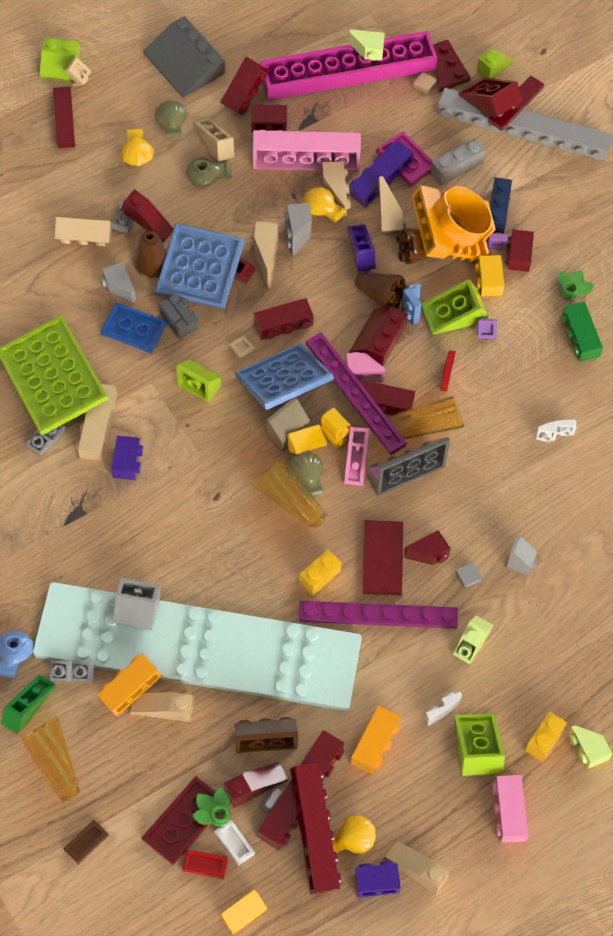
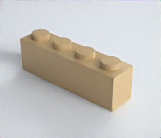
(96, 427)

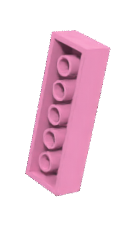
(305, 150)

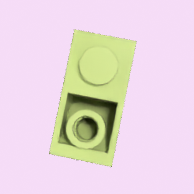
(472, 639)
(590, 745)

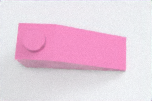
(357, 456)

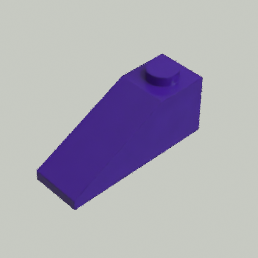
(362, 248)

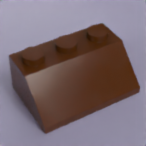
(266, 735)

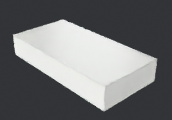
(234, 842)

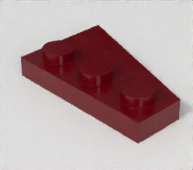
(449, 67)

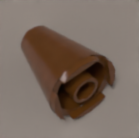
(150, 255)

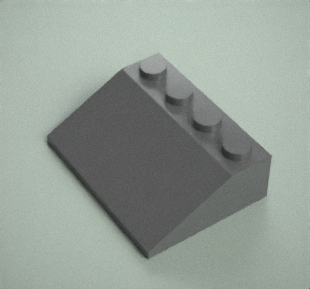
(185, 57)
(409, 465)

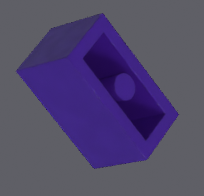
(126, 458)
(377, 879)

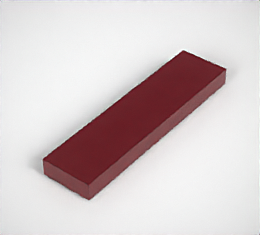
(529, 90)
(64, 117)

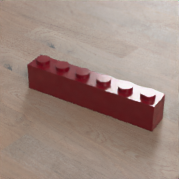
(283, 815)
(315, 828)

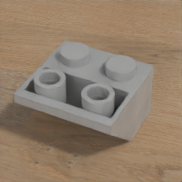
(297, 226)
(136, 603)

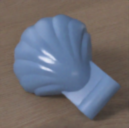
(14, 649)

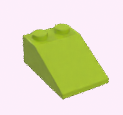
(455, 308)
(479, 744)

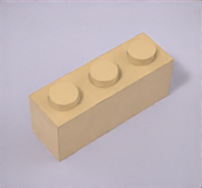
(83, 231)

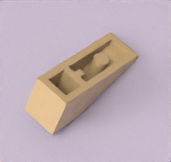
(216, 139)
(390, 212)
(164, 705)
(418, 867)

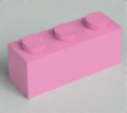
(510, 808)

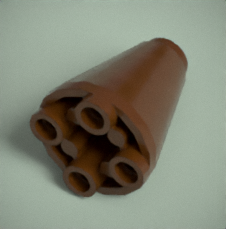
(410, 246)
(382, 288)

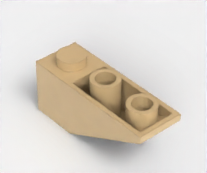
(334, 180)

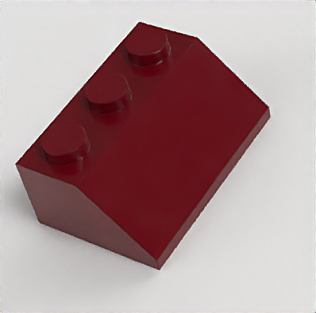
(381, 333)

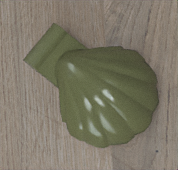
(171, 116)
(204, 171)
(308, 469)

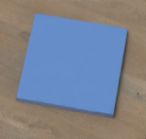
(200, 265)
(284, 376)

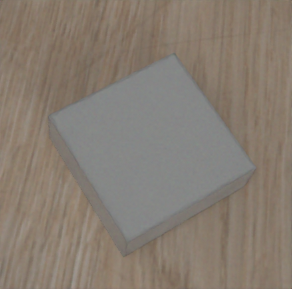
(468, 575)
(270, 799)

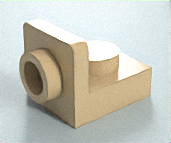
(77, 72)

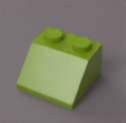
(56, 57)
(198, 380)

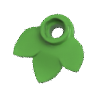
(574, 283)
(211, 806)

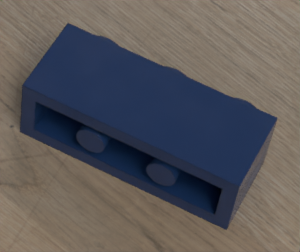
(500, 202)

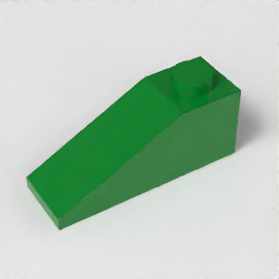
(26, 704)

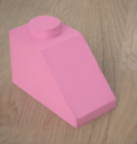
(365, 367)

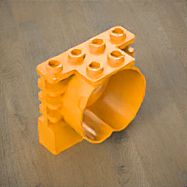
(441, 234)

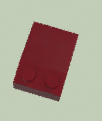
(493, 96)

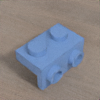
(411, 303)

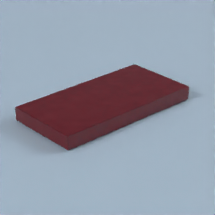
(383, 557)
(176, 826)

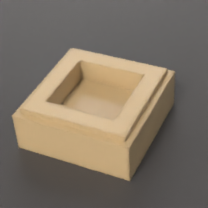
(425, 83)
(241, 347)

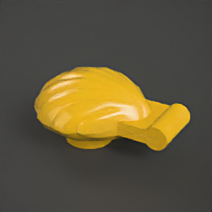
(136, 150)
(322, 203)
(355, 835)

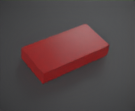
(447, 370)
(205, 864)

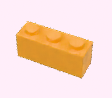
(129, 684)
(376, 740)

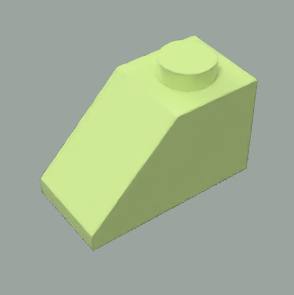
(367, 43)

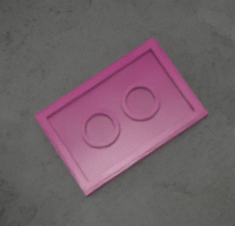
(419, 167)

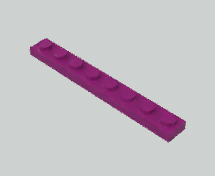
(356, 394)
(378, 614)

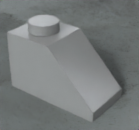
(118, 282)
(522, 557)

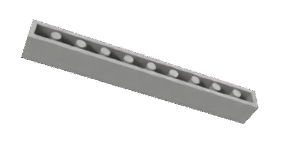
(532, 127)

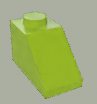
(493, 63)

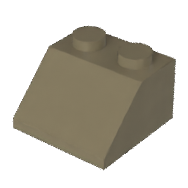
(284, 421)

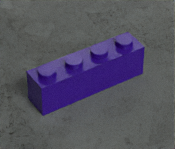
(389, 165)

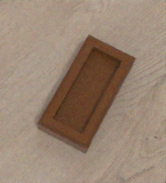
(86, 842)

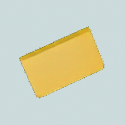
(306, 439)
(243, 912)

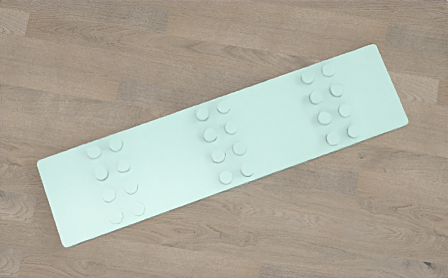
(204, 647)

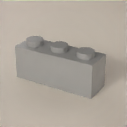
(457, 161)

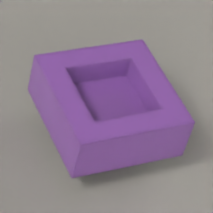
(497, 241)
(487, 328)

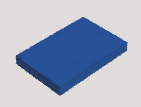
(133, 327)

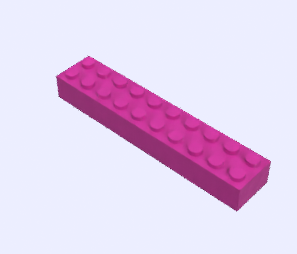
(346, 67)

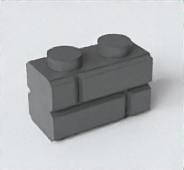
(178, 316)

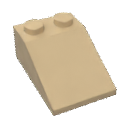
(265, 246)

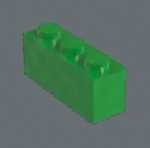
(581, 331)

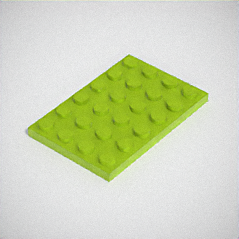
(52, 375)

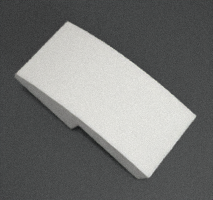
(549, 431)
(448, 704)

